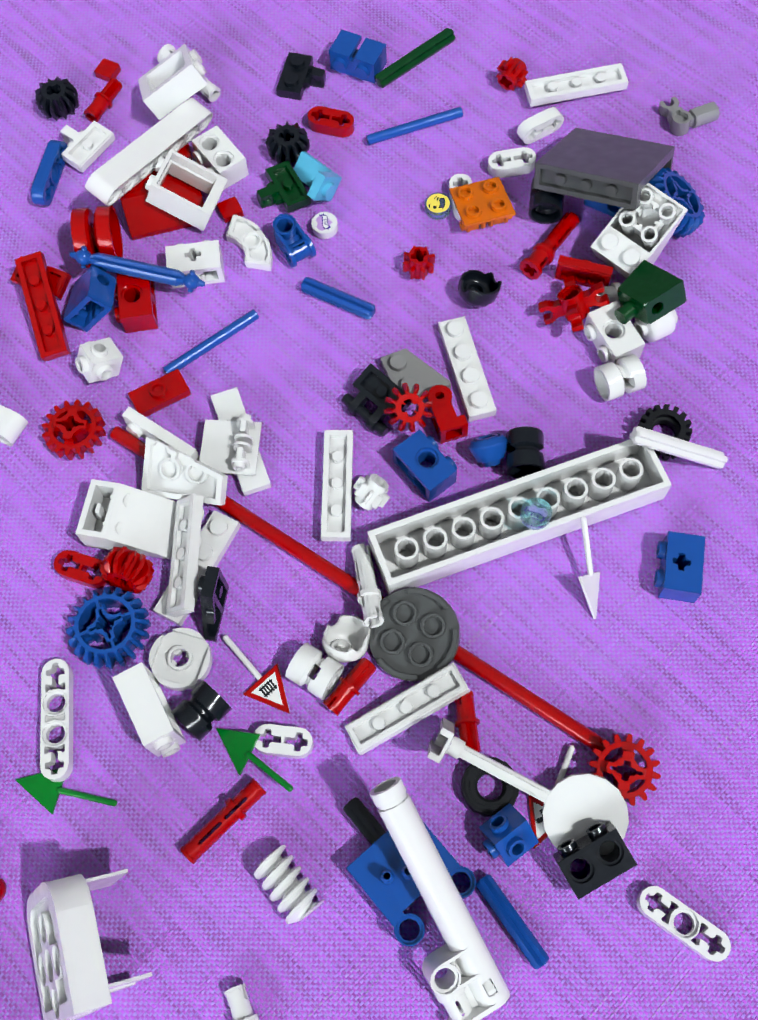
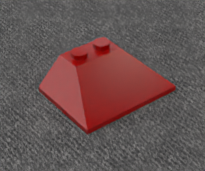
(149, 220)

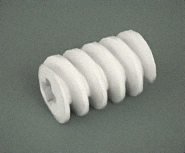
(287, 886)

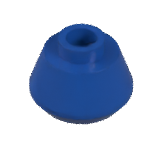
(489, 449)

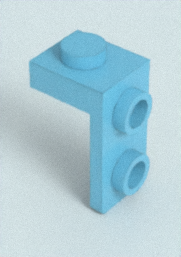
(320, 178)

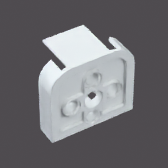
(69, 948)

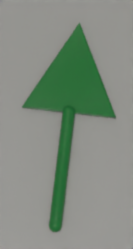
(240, 748)
(48, 792)

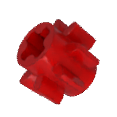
(512, 74)
(418, 262)

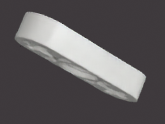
(709, 931)

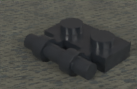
(374, 387)

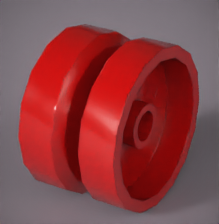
(97, 231)

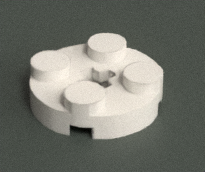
(172, 644)

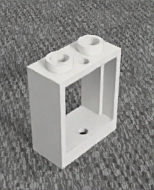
(172, 81)
(193, 174)
(149, 710)

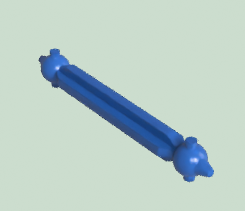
(137, 269)

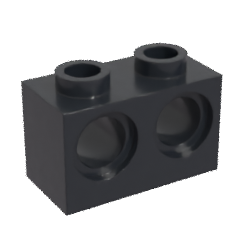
(598, 867)

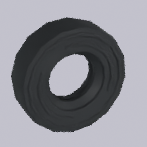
(476, 802)

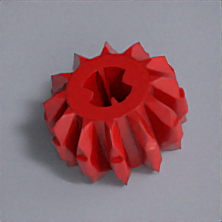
(414, 399)
(127, 569)

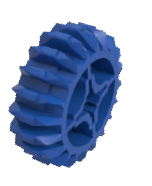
(682, 192)
(84, 634)

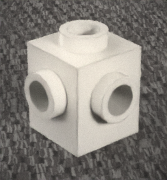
(99, 360)

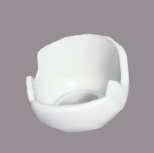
(346, 639)

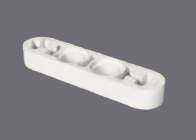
(51, 720)

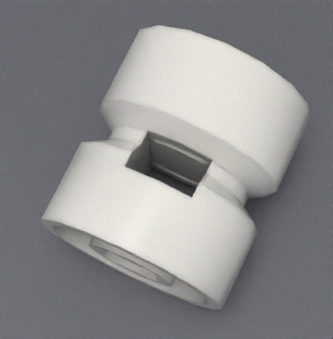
(620, 377)
(305, 665)

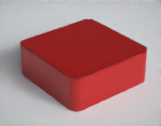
(107, 70)
(228, 208)

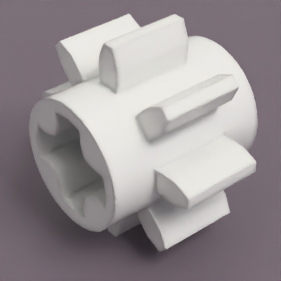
(371, 491)

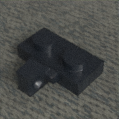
(298, 75)

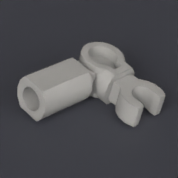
(681, 120)

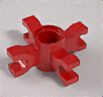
(574, 303)

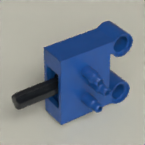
(385, 875)

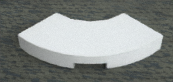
(252, 242)

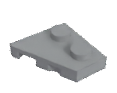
(409, 369)

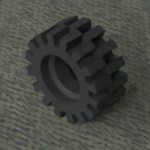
(668, 418)

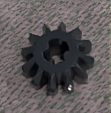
(57, 98)
(287, 142)

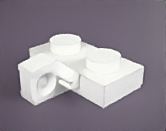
(85, 145)

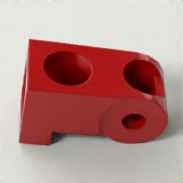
(445, 421)

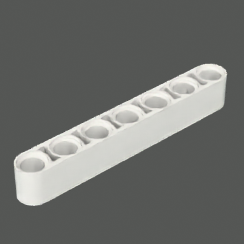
(142, 155)

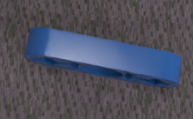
(48, 173)

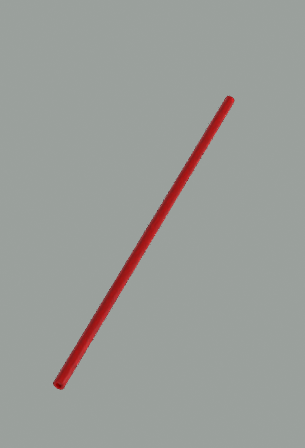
(350, 584)

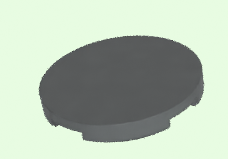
(416, 635)

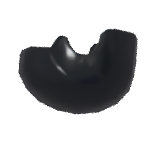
(478, 288)

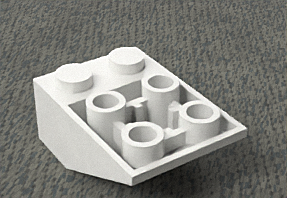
(639, 232)
(127, 517)

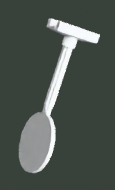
(567, 808)

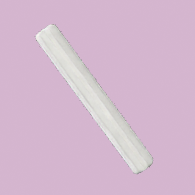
(678, 447)

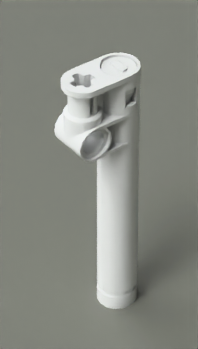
(471, 972)

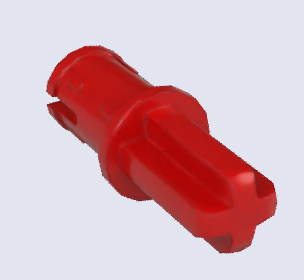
(103, 100)
(350, 686)
(467, 721)

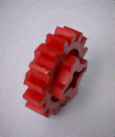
(73, 429)
(626, 753)

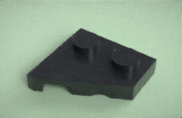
(213, 596)

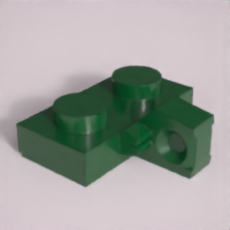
(283, 188)

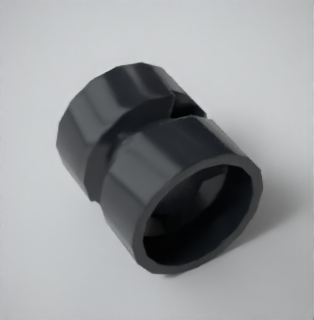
(545, 206)
(524, 451)
(201, 710)

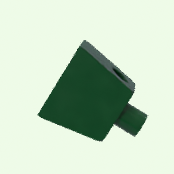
(649, 294)

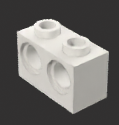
(220, 155)

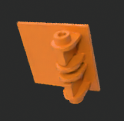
(482, 203)

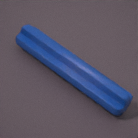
(338, 298)
(512, 922)

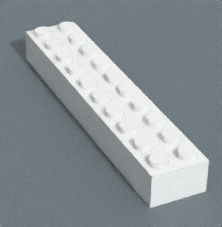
(490, 522)

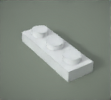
(143, 427)

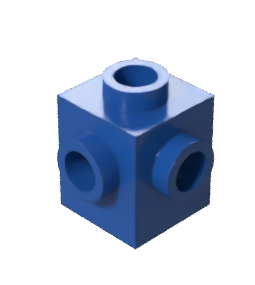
(507, 835)

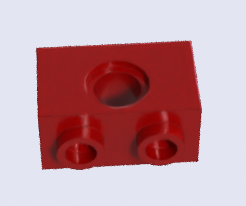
(139, 314)

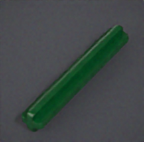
(415, 57)

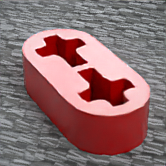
(331, 121)
(79, 575)

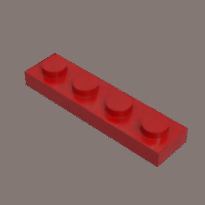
(42, 306)

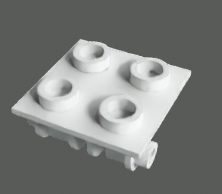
(231, 445)

